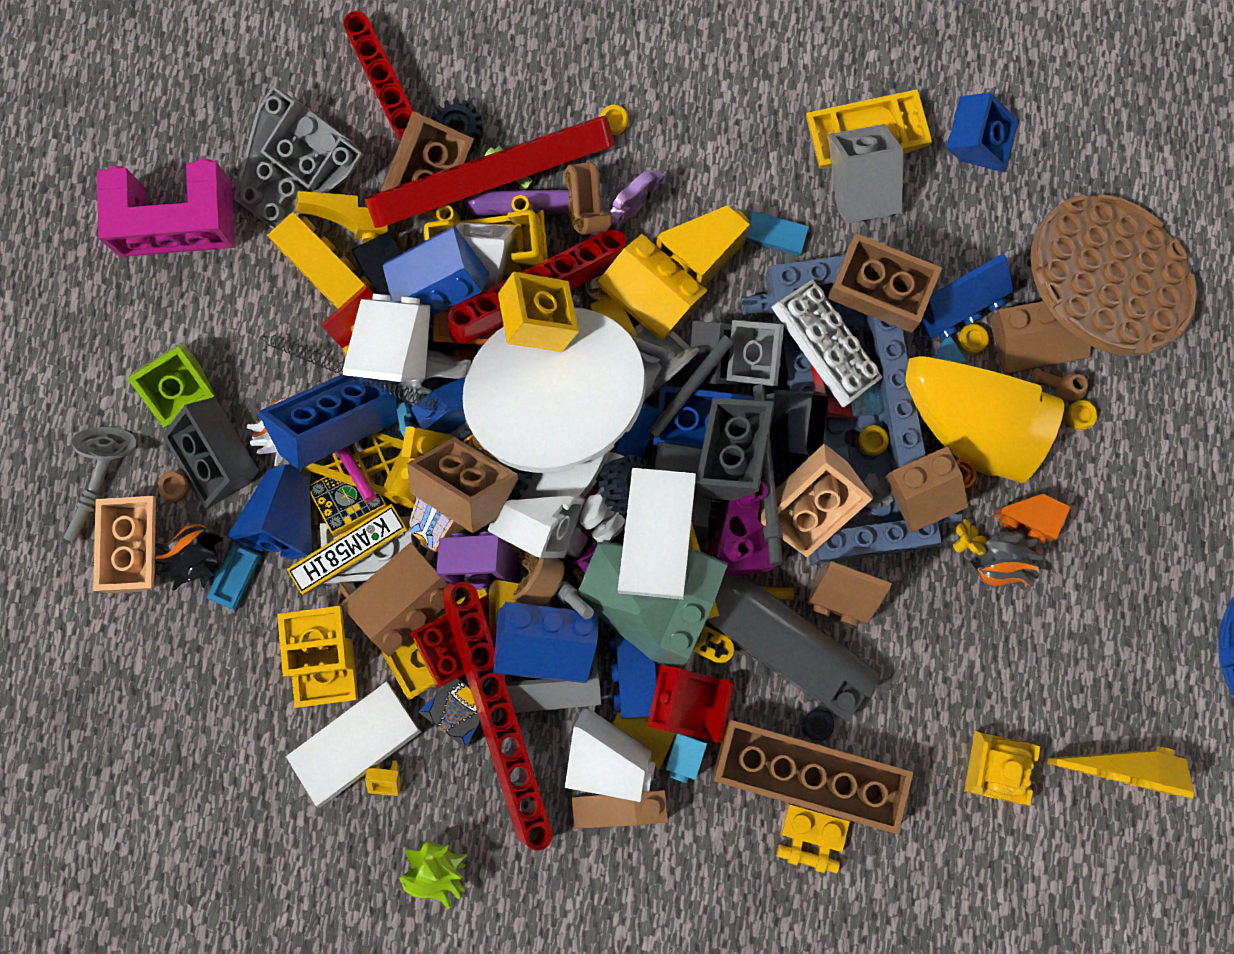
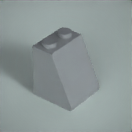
(867, 173)

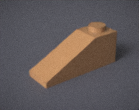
(609, 811)

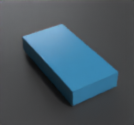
(776, 233)
(234, 576)

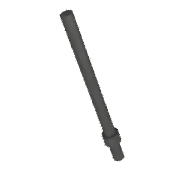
(772, 531)

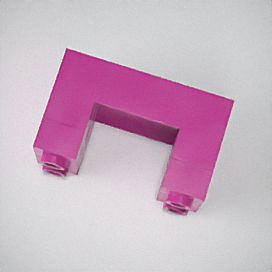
(139, 229)

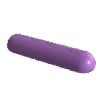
(499, 202)

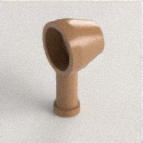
(1063, 384)

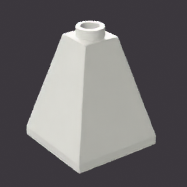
(492, 246)

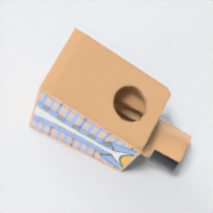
(429, 526)

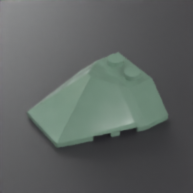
(655, 625)

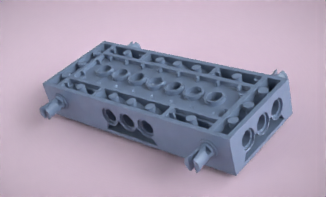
(884, 528)

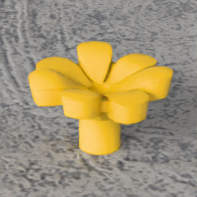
(969, 539)

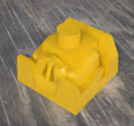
(1001, 768)

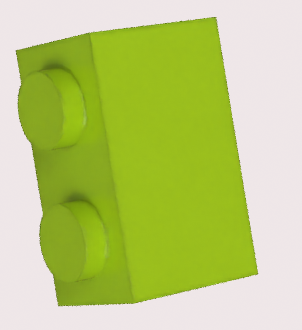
(171, 383)

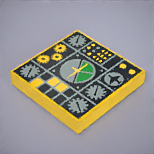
(343, 504)

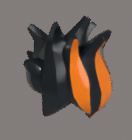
(190, 555)

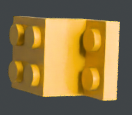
(317, 656)

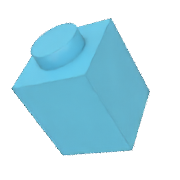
(685, 758)

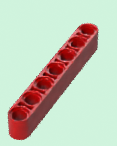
(574, 265)

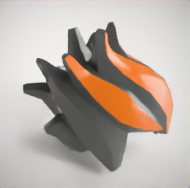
(1008, 561)

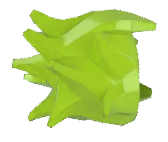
(433, 873)

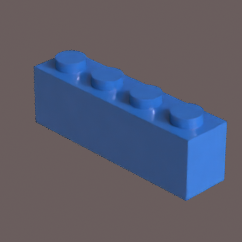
(635, 677)

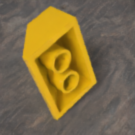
(652, 287)

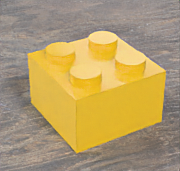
(538, 312)

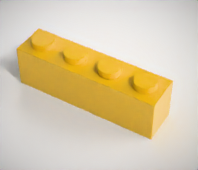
(316, 259)

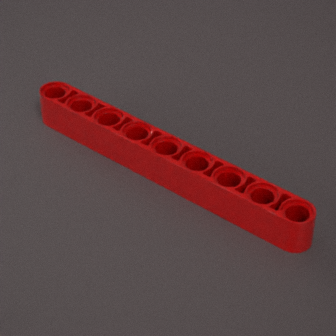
(489, 171)
(508, 725)

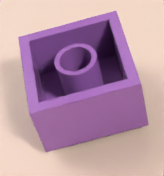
(476, 560)

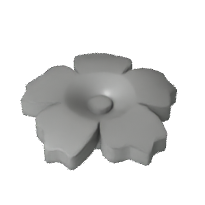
(879, 491)

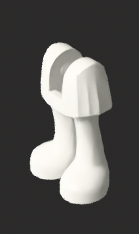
(598, 515)

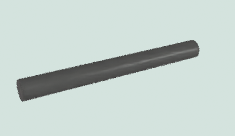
(691, 386)

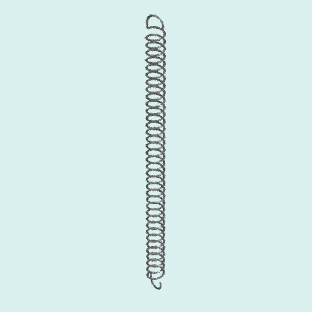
(370, 379)

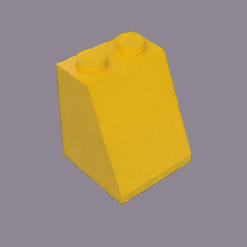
(705, 242)

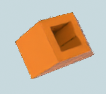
(1038, 516)

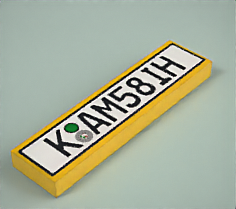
(347, 549)

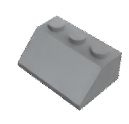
(545, 694)

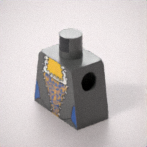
(455, 711)

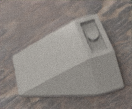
(291, 153)

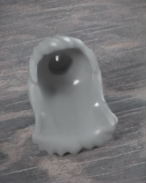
(438, 368)

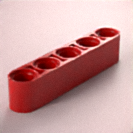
(377, 65)

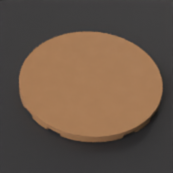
(1113, 275)

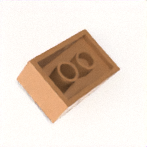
(846, 593)

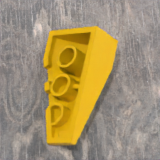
(1145, 769)

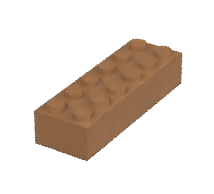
(812, 776)

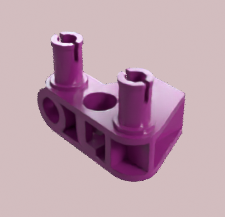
(745, 545)

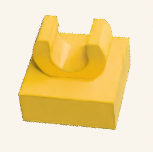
(383, 781)

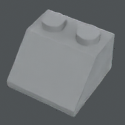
(755, 352)

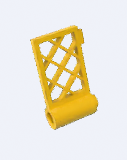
(395, 486)

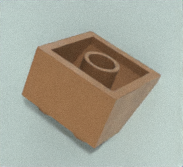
(928, 489)

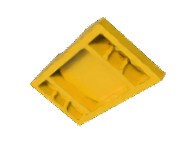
(899, 112)

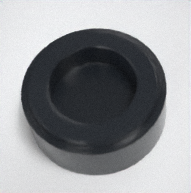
(818, 724)

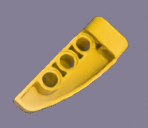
(986, 415)

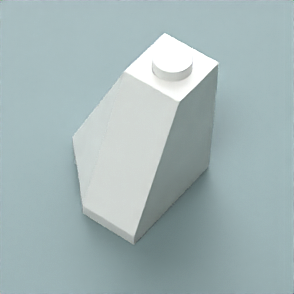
(539, 524)

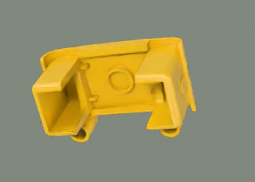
(530, 241)

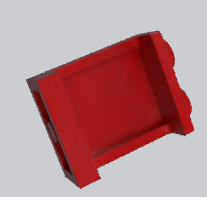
(691, 704)

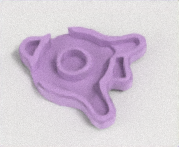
(630, 199)

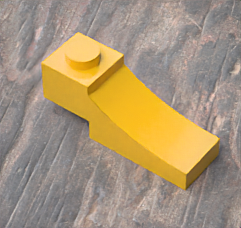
(341, 210)

